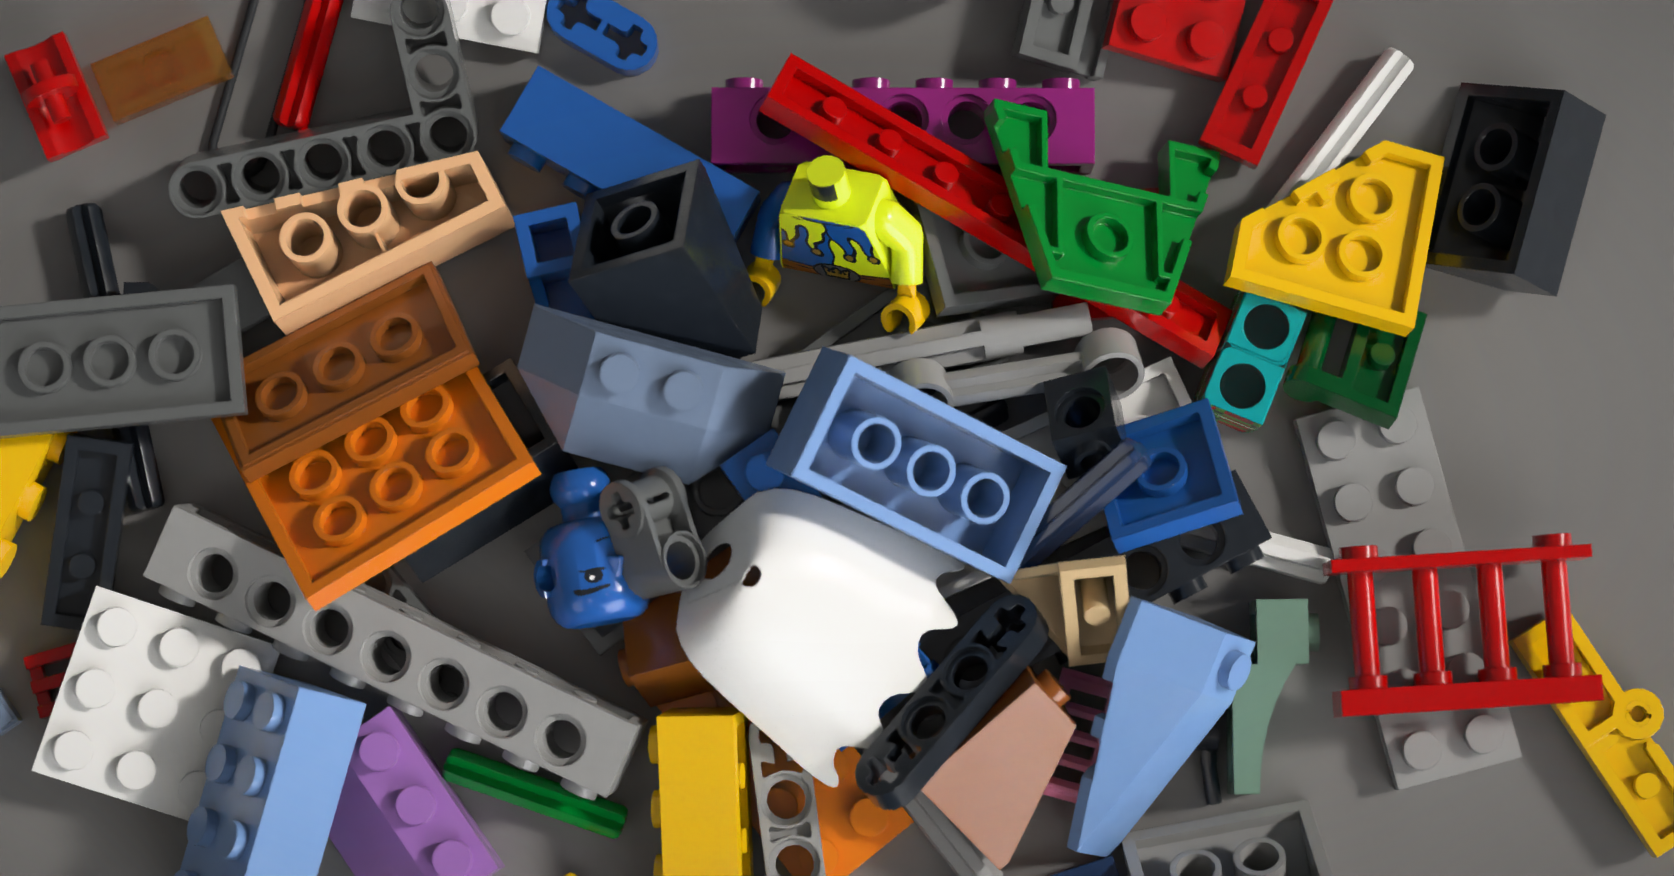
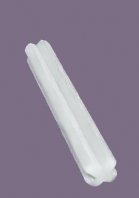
(1351, 120)

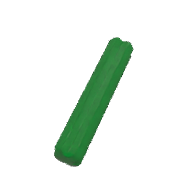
(533, 793)

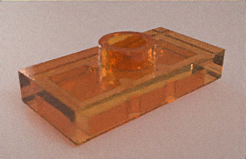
(162, 70)

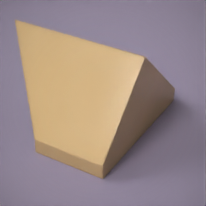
(1079, 602)

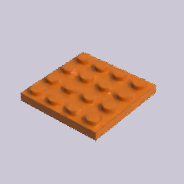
(390, 485)

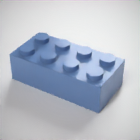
(916, 464)
(272, 778)

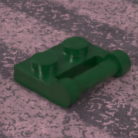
(1371, 372)

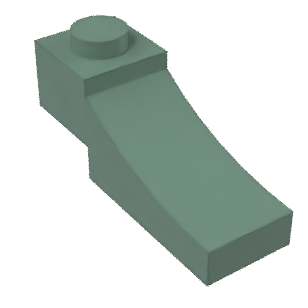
(1283, 640)

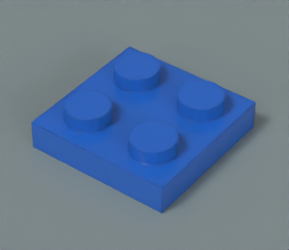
(1185, 484)

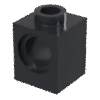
(1083, 418)

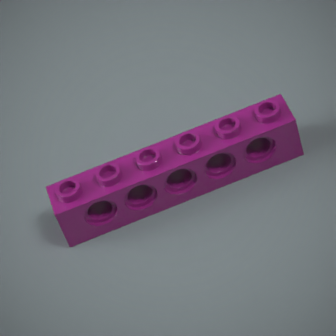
(743, 149)

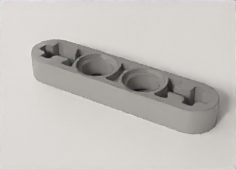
(783, 832)

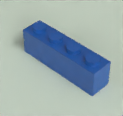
(603, 147)

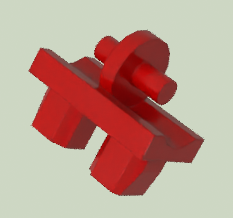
(56, 97)

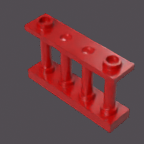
(1434, 686)

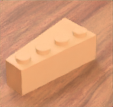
(352, 239)

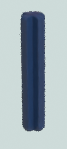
(1086, 498)

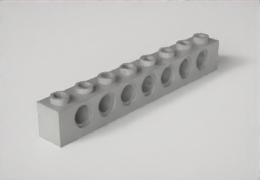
(606, 729)

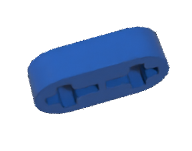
(596, 44)

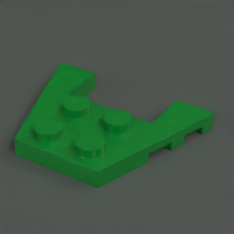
(1095, 234)

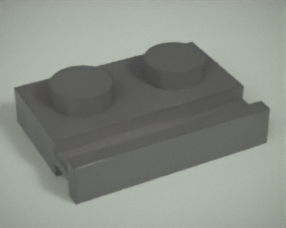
(1064, 35)

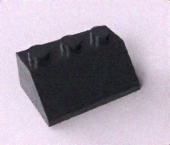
(1512, 185)
(515, 507)

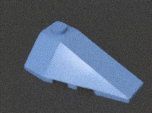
(1167, 692)

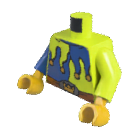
(845, 229)

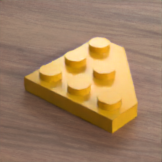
(1346, 240)

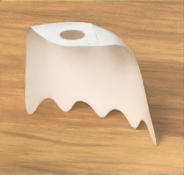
(821, 629)

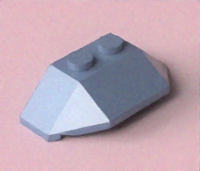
(643, 396)

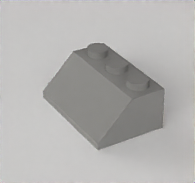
(1243, 843)

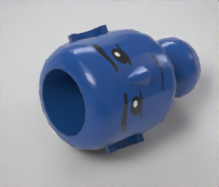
(578, 560)

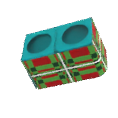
(1244, 352)

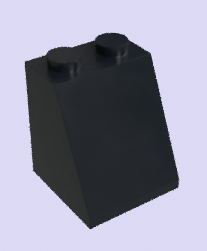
(666, 263)

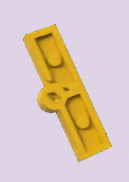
(1615, 739)

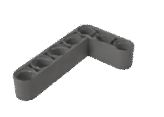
(349, 137)

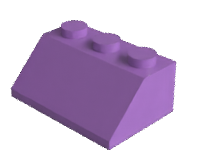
(402, 813)

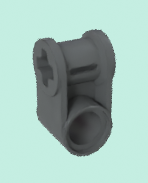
(654, 538)

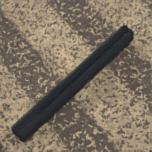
(97, 280)

